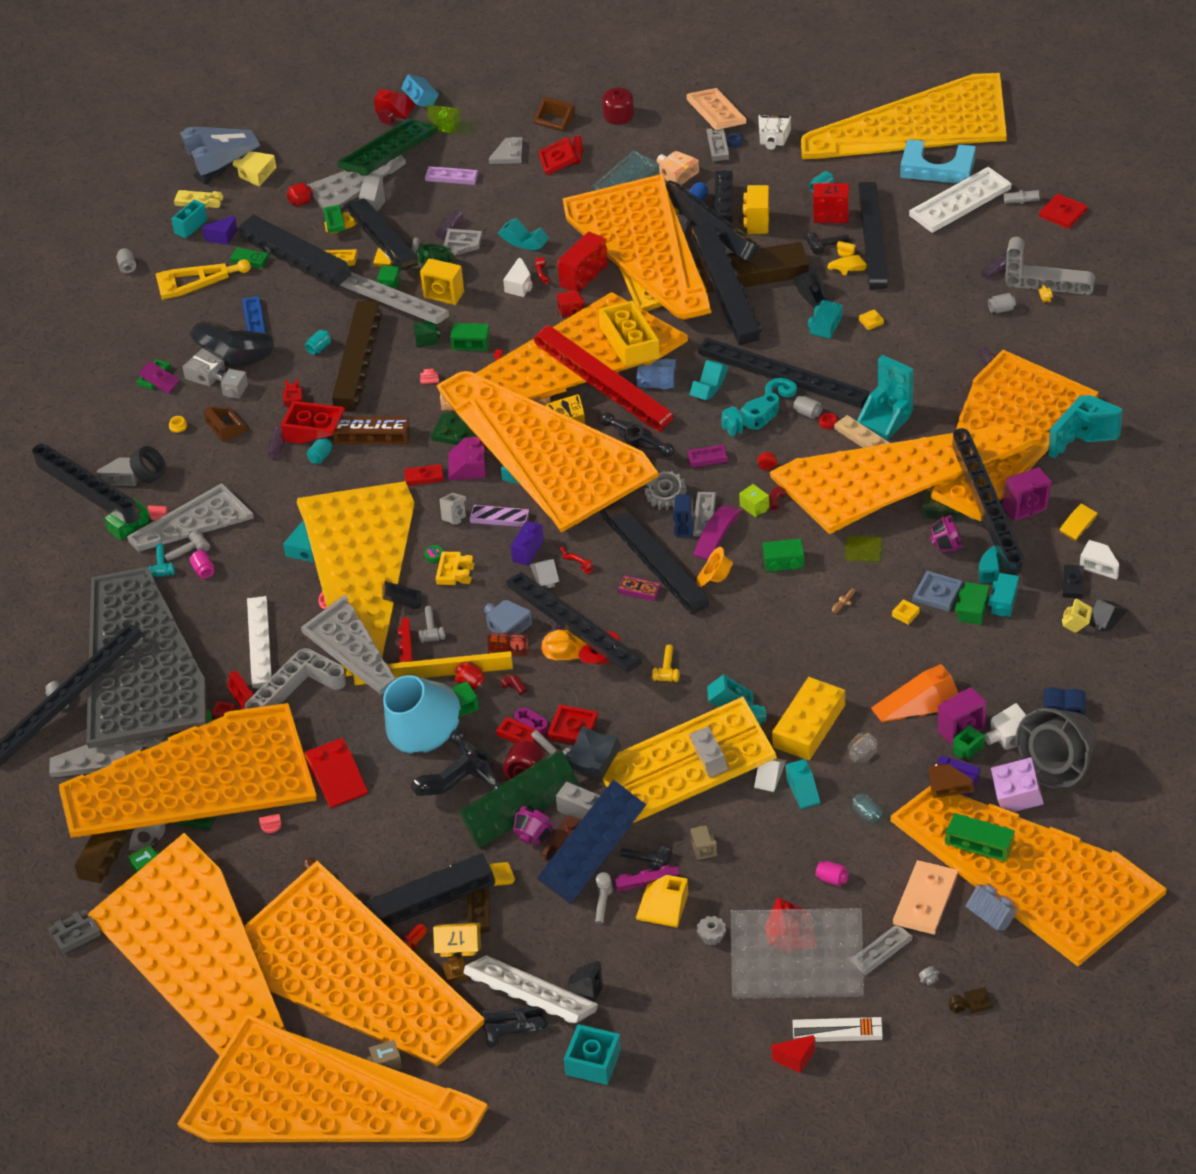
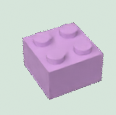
(1017, 785)

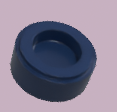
(734, 140)

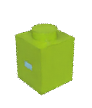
(754, 500)

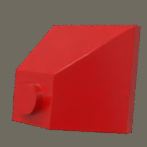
(397, 103)

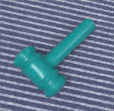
(161, 568)

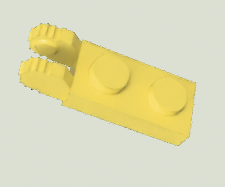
(209, 199)

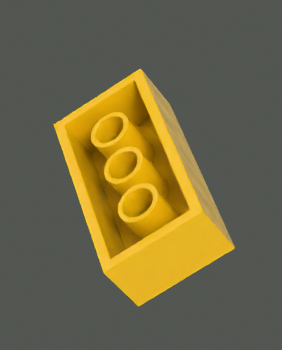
(629, 333)
(808, 718)

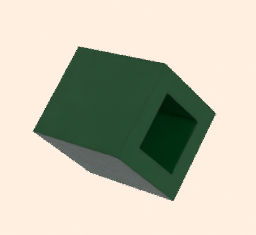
(426, 333)

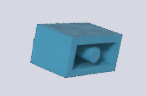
(419, 90)

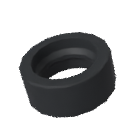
(154, 458)

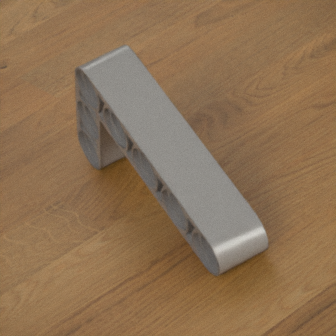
(1035, 277)
(300, 666)

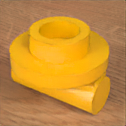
(845, 249)

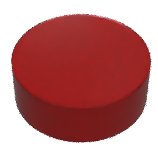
(827, 421)
(767, 461)

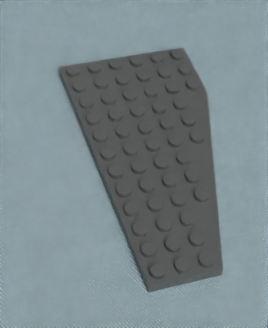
(156, 681)

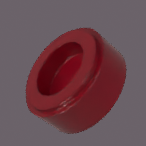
(386, 116)

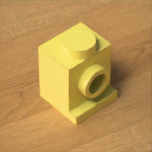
(1077, 616)

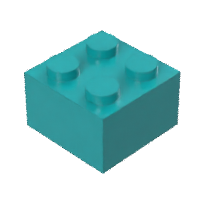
(592, 1054)

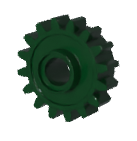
(435, 252)

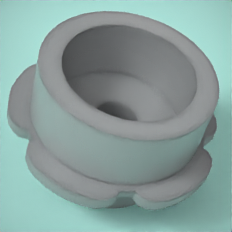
(929, 975)

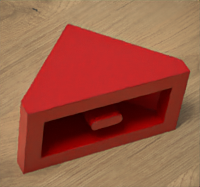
(794, 1053)

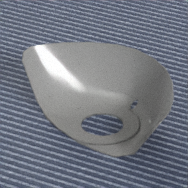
(154, 831)

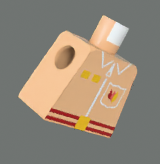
(678, 167)

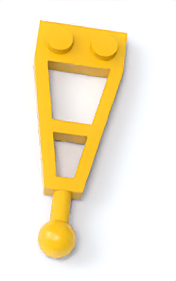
(168, 286)

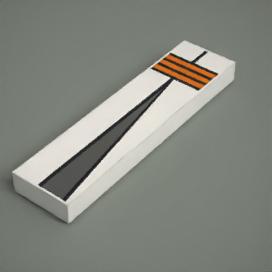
(839, 1029)

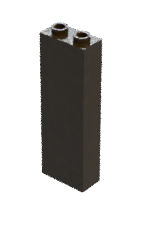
(768, 266)

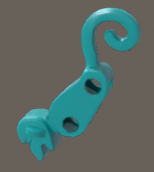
(757, 410)

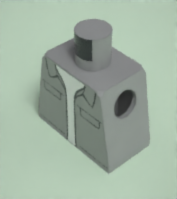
(204, 368)

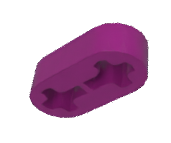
(531, 720)

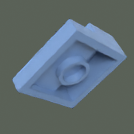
(657, 375)

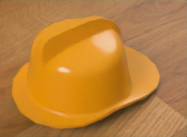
(715, 569)
(561, 645)

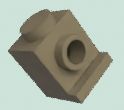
(703, 842)

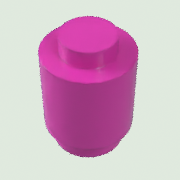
(202, 564)
(832, 873)

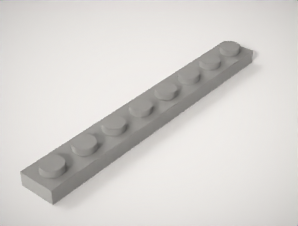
(395, 298)

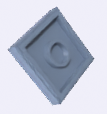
(937, 591)

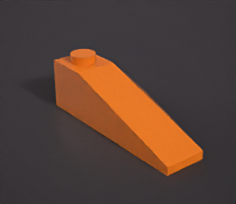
(917, 696)

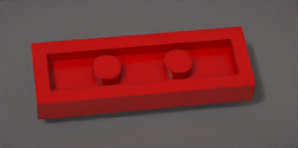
(405, 645)

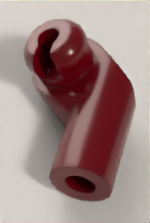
(776, 492)
(513, 681)

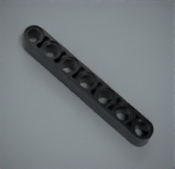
(382, 234)

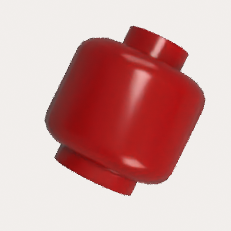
(299, 194)
(469, 673)

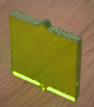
(863, 549)

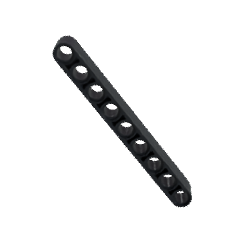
(701, 213)
(873, 235)
(86, 483)
(990, 510)
(654, 556)

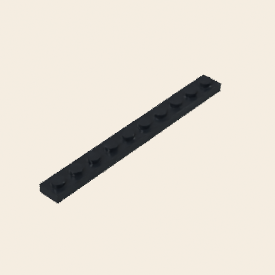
(776, 369)
(574, 622)
(68, 691)

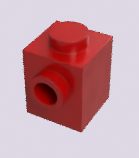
(569, 303)

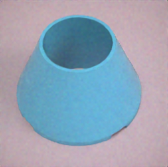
(424, 725)

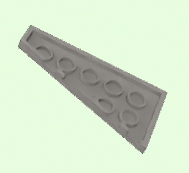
(346, 186)
(204, 513)
(347, 640)
(88, 760)

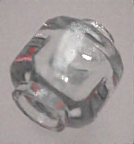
(862, 747)

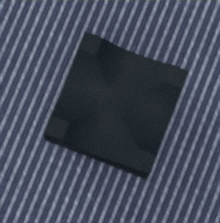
(593, 752)

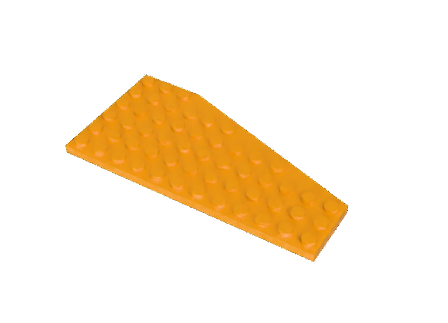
(538, 374)
(1016, 394)
(210, 770)
(1062, 886)
(189, 942)
(348, 966)

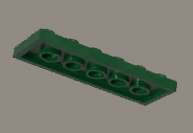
(532, 788)

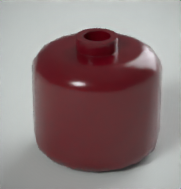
(618, 106)
(521, 757)

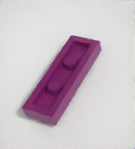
(645, 877)

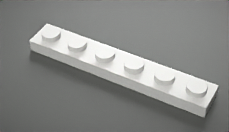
(259, 641)

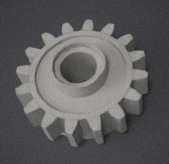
(664, 489)

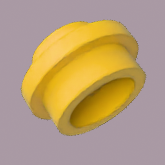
(1045, 294)
(177, 424)

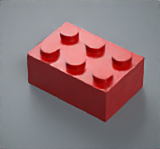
(582, 262)

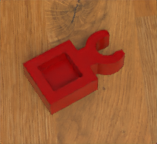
(292, 393)

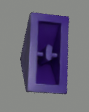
(220, 231)

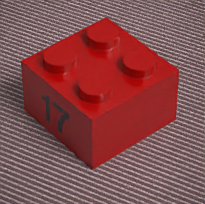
(831, 203)

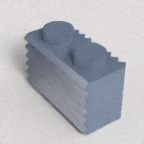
(992, 907)

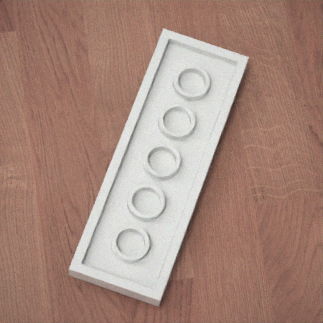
(960, 199)
(531, 989)

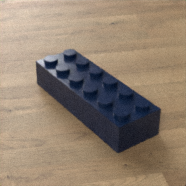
(591, 841)

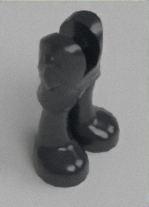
(527, 1020)

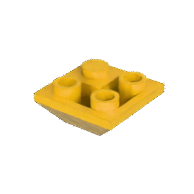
(664, 901)

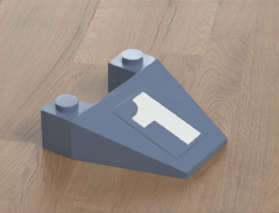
(217, 146)

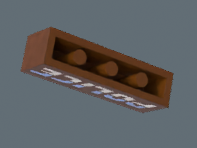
(372, 430)

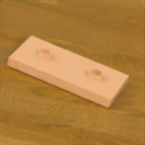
(716, 108)
(925, 897)

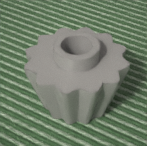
(711, 930)

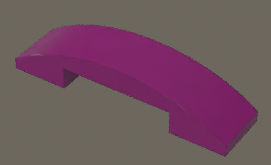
(716, 529)

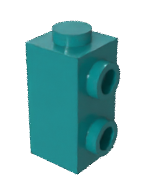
(1004, 595)

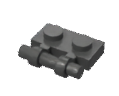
(74, 931)

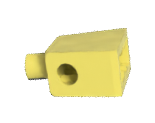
(255, 167)

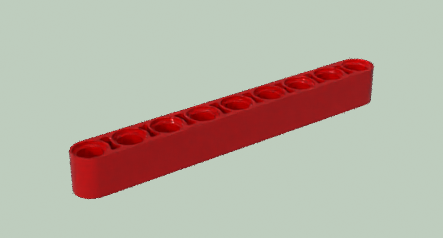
(603, 378)

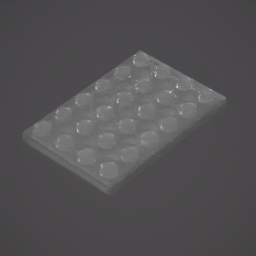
(797, 953)

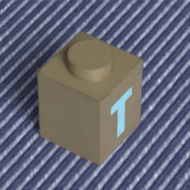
(386, 1055)

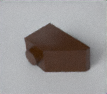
(948, 781)

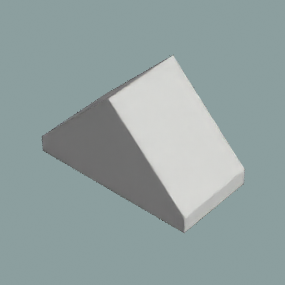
(769, 774)

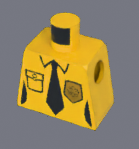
(569, 407)

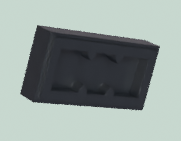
(1073, 581)
(401, 595)

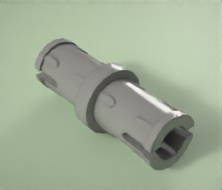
(1021, 197)

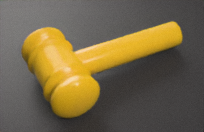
(666, 673)

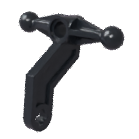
(644, 439)
(473, 762)

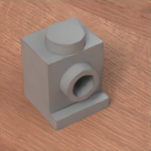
(453, 508)

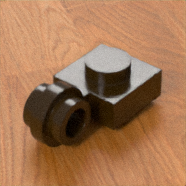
(976, 1000)

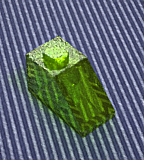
(445, 117)

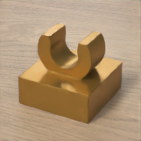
(454, 970)

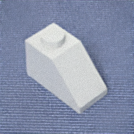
(518, 279)
(1099, 559)

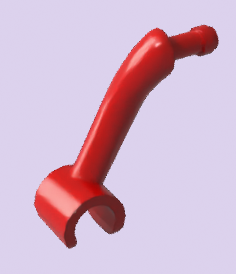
(539, 263)
(585, 567)

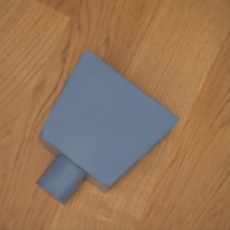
(507, 618)

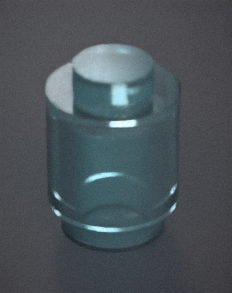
(866, 808)

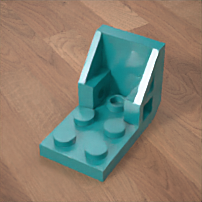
(891, 401)
(1087, 412)

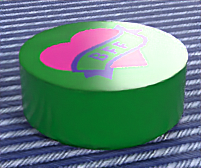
(433, 553)

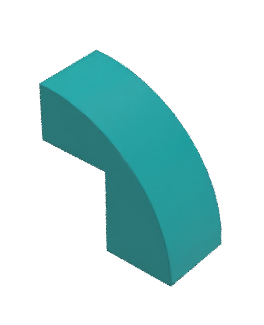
(519, 236)
(711, 380)
(989, 566)

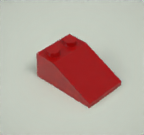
(310, 421)
(335, 772)

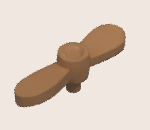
(843, 600)

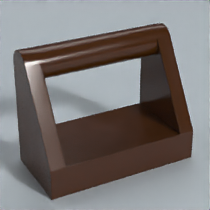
(556, 108)
(224, 432)

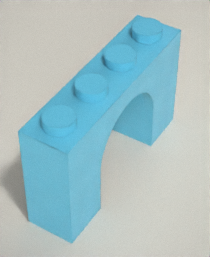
(955, 171)

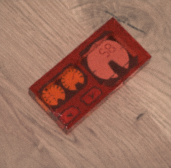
(508, 642)

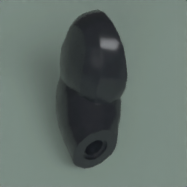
(231, 345)

